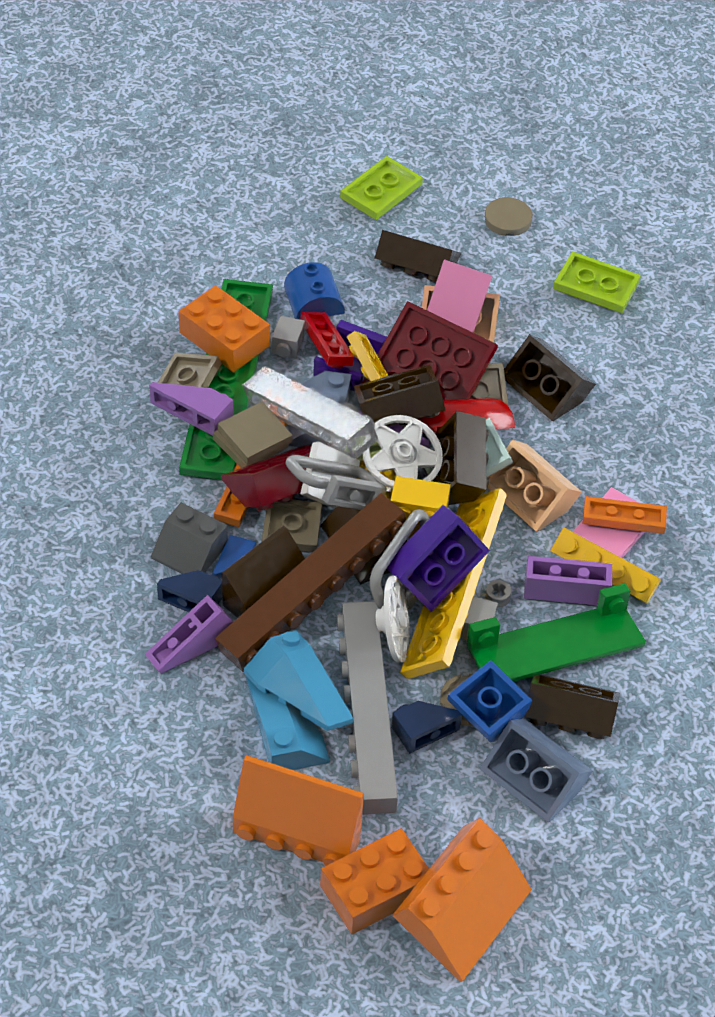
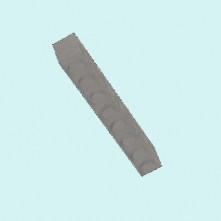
(368, 707)

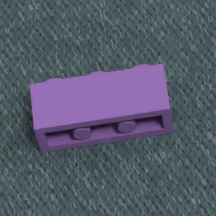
(566, 580)

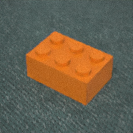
(224, 328)
(373, 880)

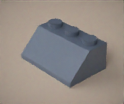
(329, 385)
(535, 769)

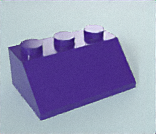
(437, 557)

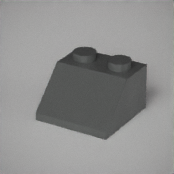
(189, 540)

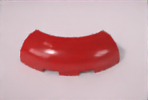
(484, 407)

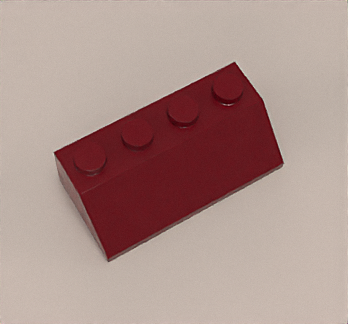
(266, 480)

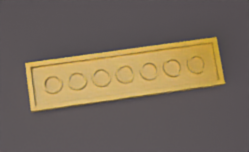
(441, 629)

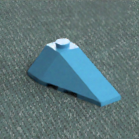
(297, 677)
(286, 734)

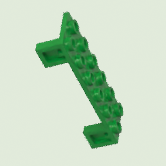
(558, 641)

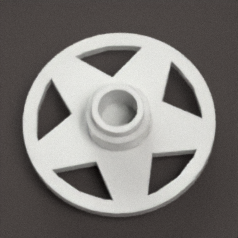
(403, 450)
(394, 619)

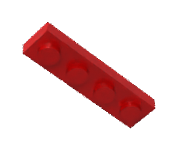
(327, 339)

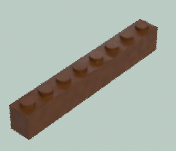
(312, 580)

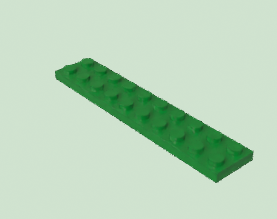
(201, 453)

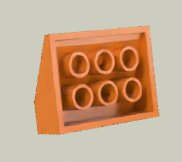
(297, 812)
(464, 898)

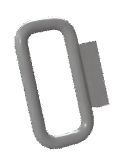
(339, 489)
(376, 575)

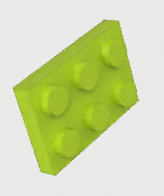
(381, 187)
(597, 282)

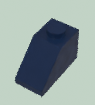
(189, 589)
(424, 724)

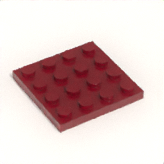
(451, 350)

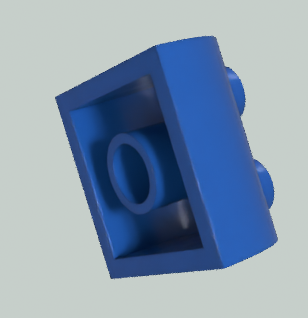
(313, 289)
(490, 700)

